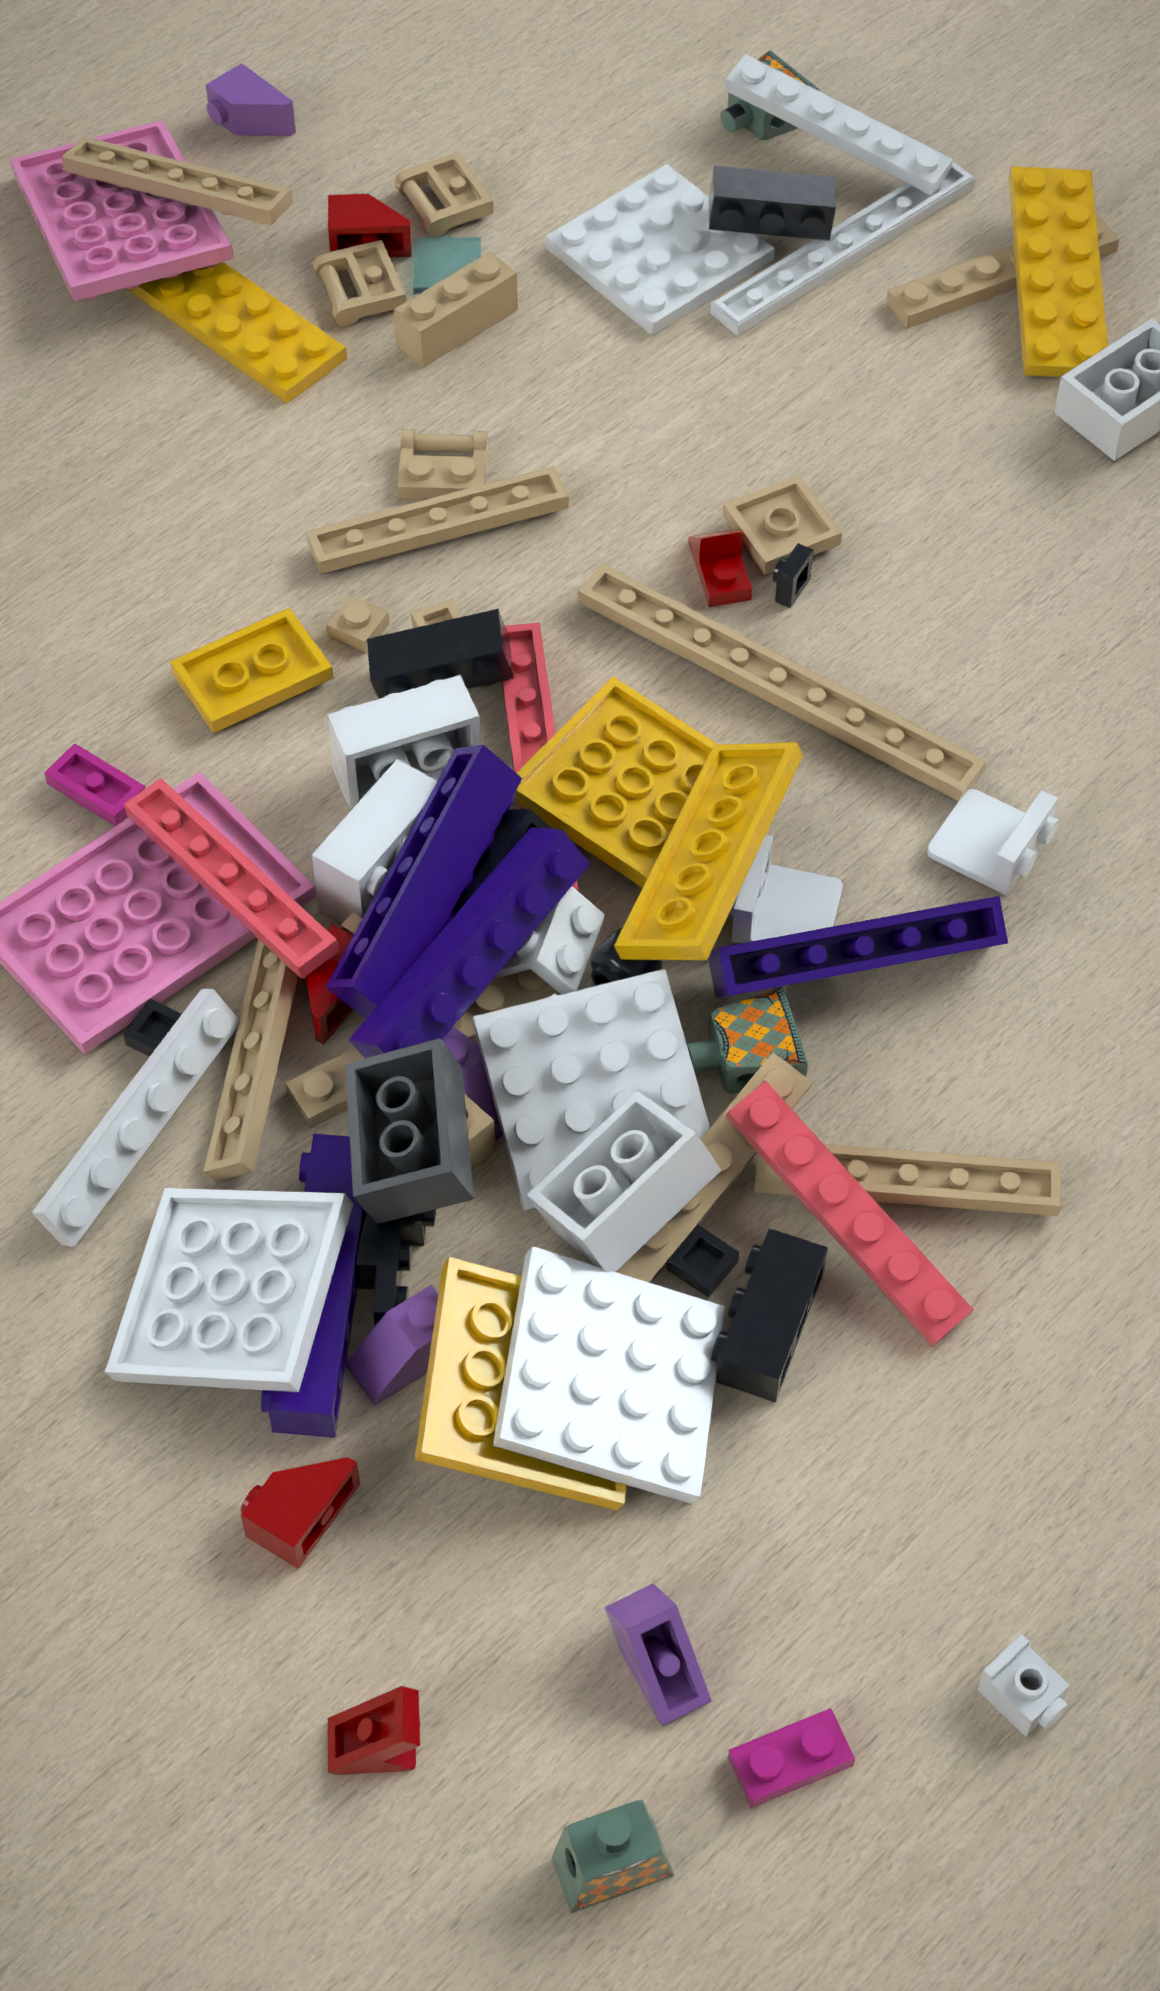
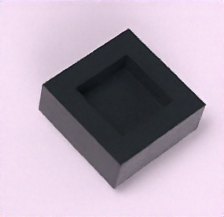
(792, 575)
(150, 1027)
(703, 1261)

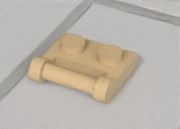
(455, 188)
(372, 277)
(439, 475)

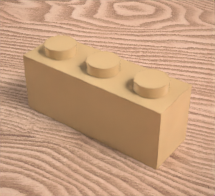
(456, 309)

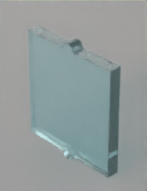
(440, 258)

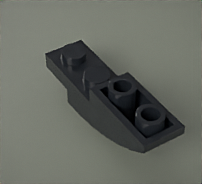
(385, 1253)

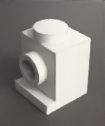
(1020, 1706)

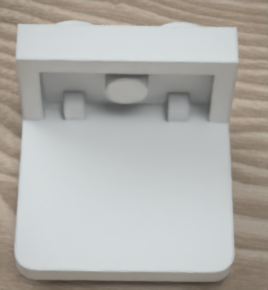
(994, 839)
(782, 900)
(560, 944)

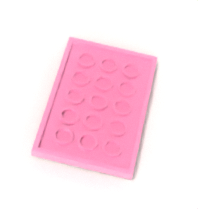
(115, 234)
(129, 922)

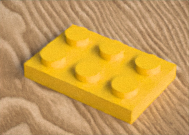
(251, 670)

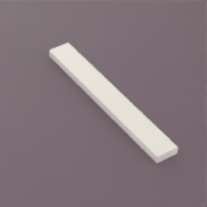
(823, 259)

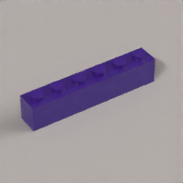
(426, 876)
(474, 944)
(857, 946)
(317, 1404)

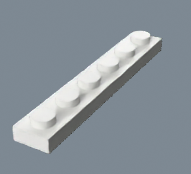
(838, 124)
(136, 1118)

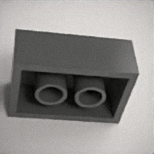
(408, 1131)

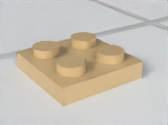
(779, 519)

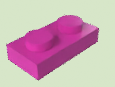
(93, 783)
(791, 1757)

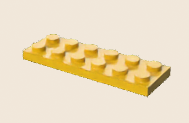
(1056, 268)
(246, 327)
(709, 852)

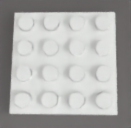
(655, 250)
(575, 1060)
(230, 1289)
(610, 1376)

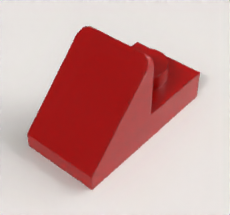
(721, 566)
(376, 1735)

